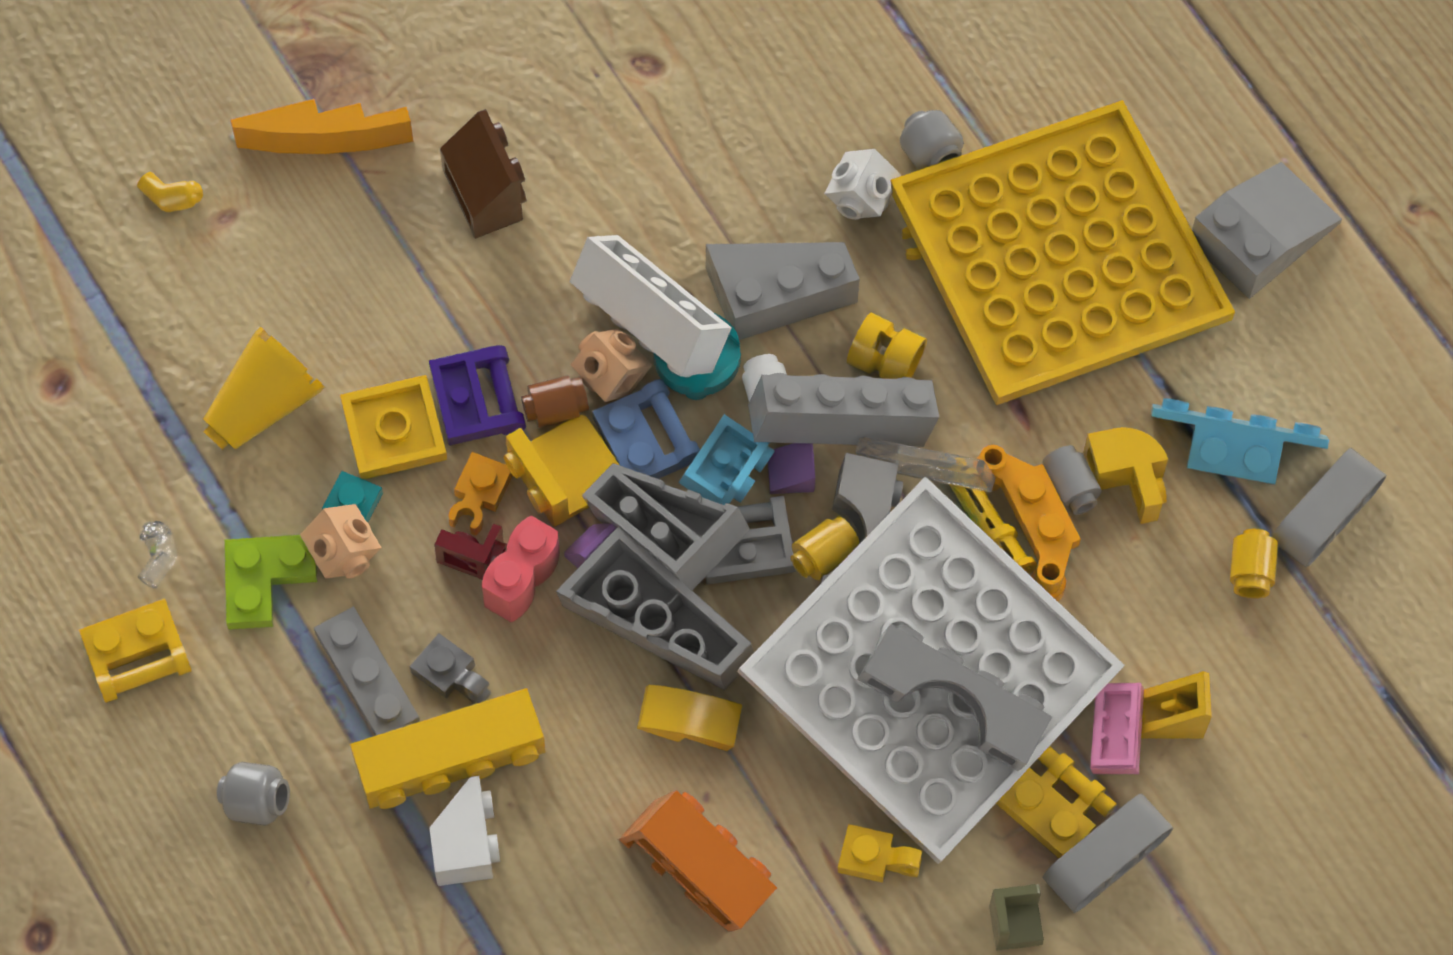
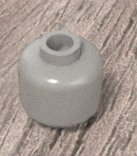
(930, 138)
(253, 793)

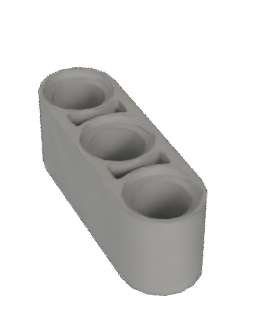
(1328, 507)
(1107, 853)

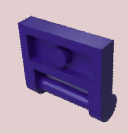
(462, 398)

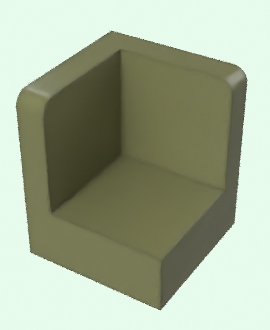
(1016, 917)

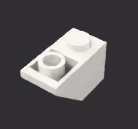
(460, 837)

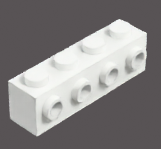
(650, 305)

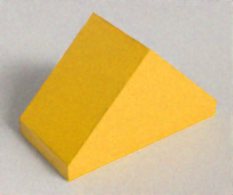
(1177, 708)

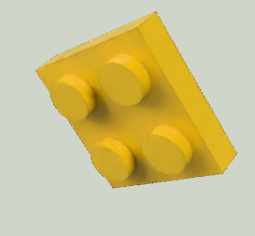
(393, 427)

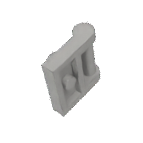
(761, 550)

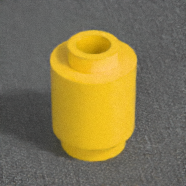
(823, 548)
(1253, 563)

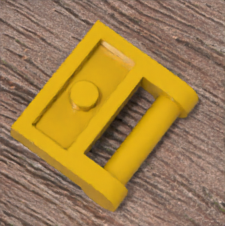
(131, 638)

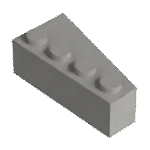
(649, 606)

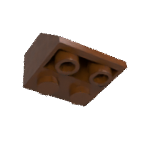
(483, 175)

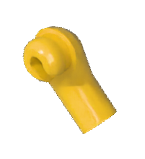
(171, 196)

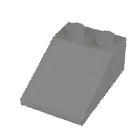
(1262, 227)

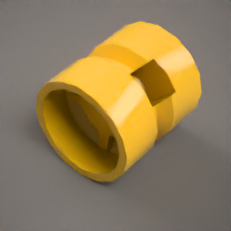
(902, 351)

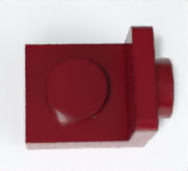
(465, 552)

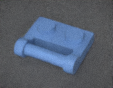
(632, 439)

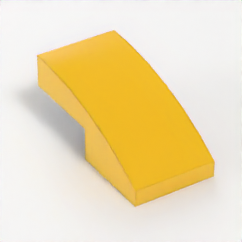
(689, 715)

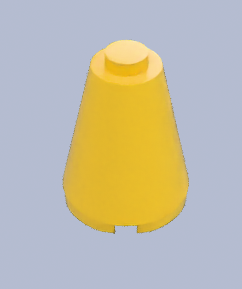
(258, 392)

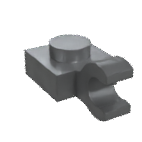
(449, 668)

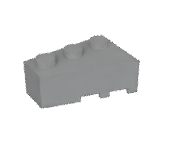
(780, 282)
(672, 525)

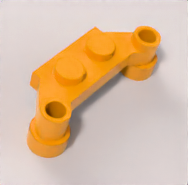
(1038, 513)

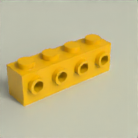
(448, 749)

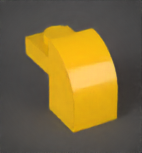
(1130, 458)

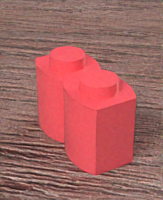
(527, 563)

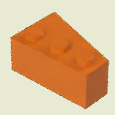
(701, 859)

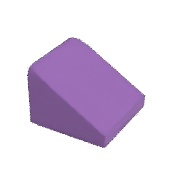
(792, 469)
(588, 543)

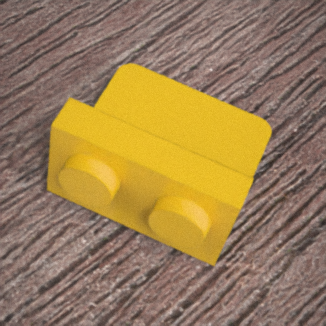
(559, 466)

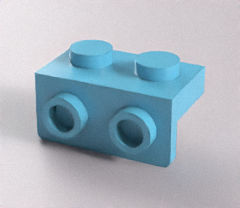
(725, 463)

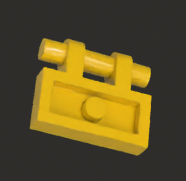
(1046, 812)

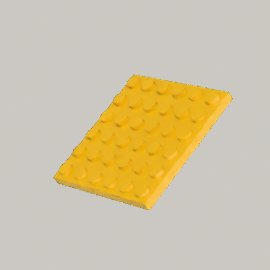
(1060, 251)

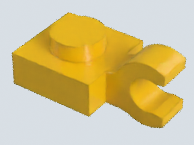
(870, 853)

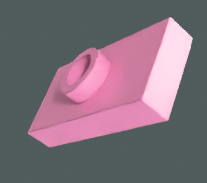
(1117, 729)

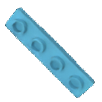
(1236, 445)

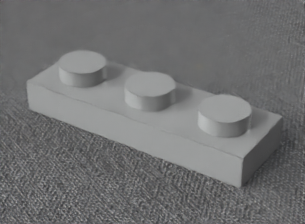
(365, 672)

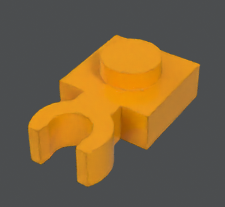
(480, 487)

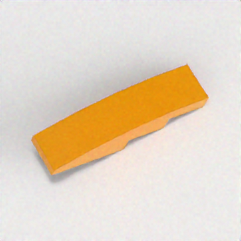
(303, 130)

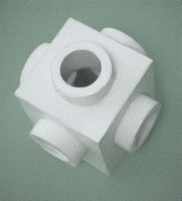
(861, 184)

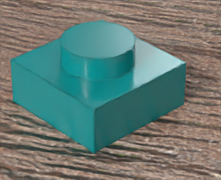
(354, 490)

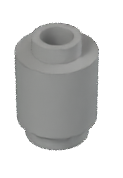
(1072, 479)

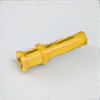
(1002, 534)

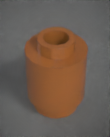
(555, 401)

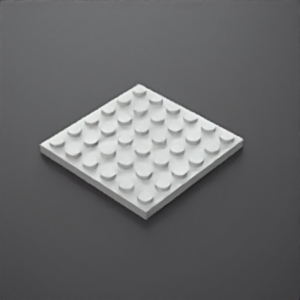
(962, 594)

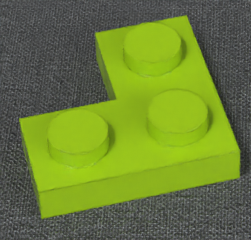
(254, 567)

